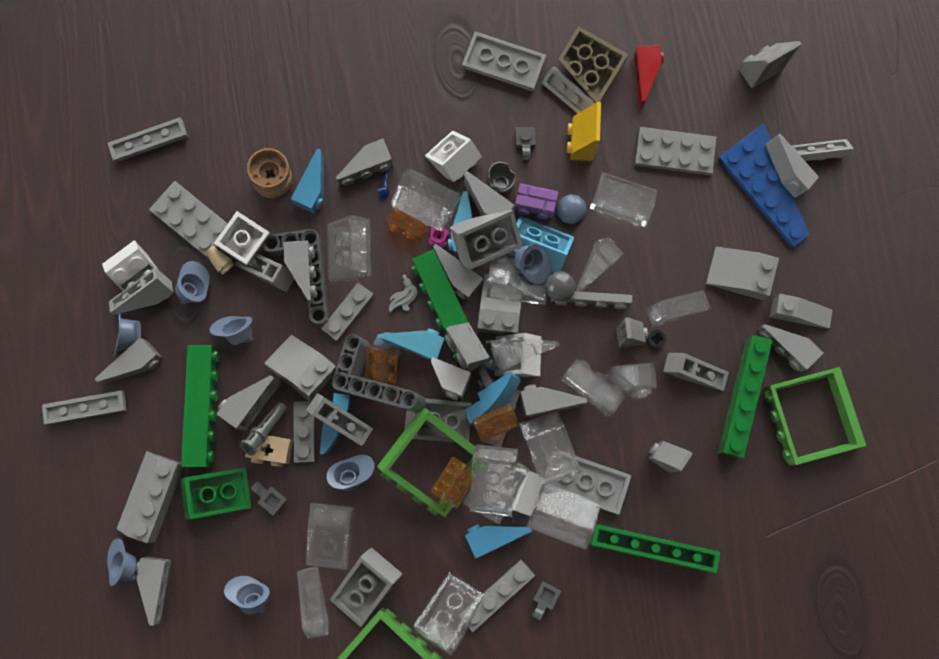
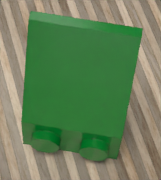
(215, 493)

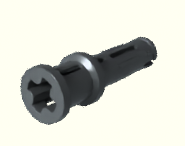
(259, 434)

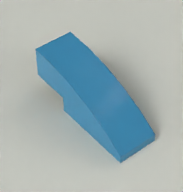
(494, 396)
(329, 434)

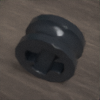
(651, 343)

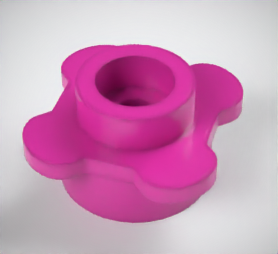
(442, 241)

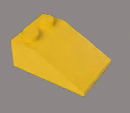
(585, 133)

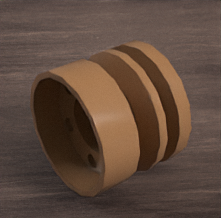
(269, 163)

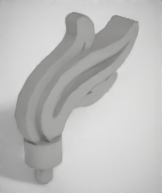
(405, 297)

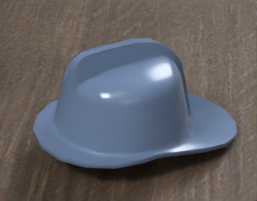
(533, 263)
(192, 283)
(234, 329)
(128, 334)
(350, 473)
(120, 563)
(247, 594)

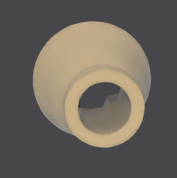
(219, 260)

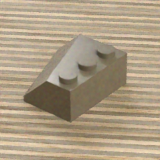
(592, 62)

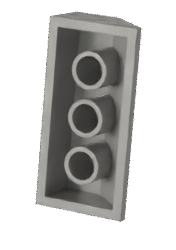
(150, 498)

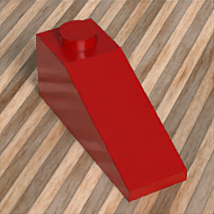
(647, 63)

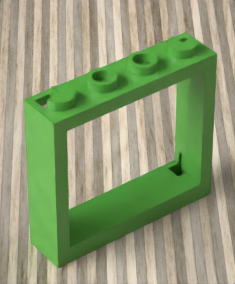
(844, 408)
(442, 507)
(400, 629)

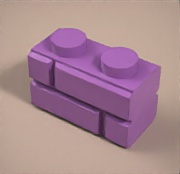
(535, 201)

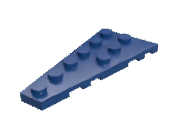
(756, 174)

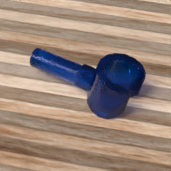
(383, 191)

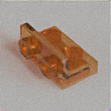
(406, 224)
(381, 364)
(495, 422)
(453, 482)

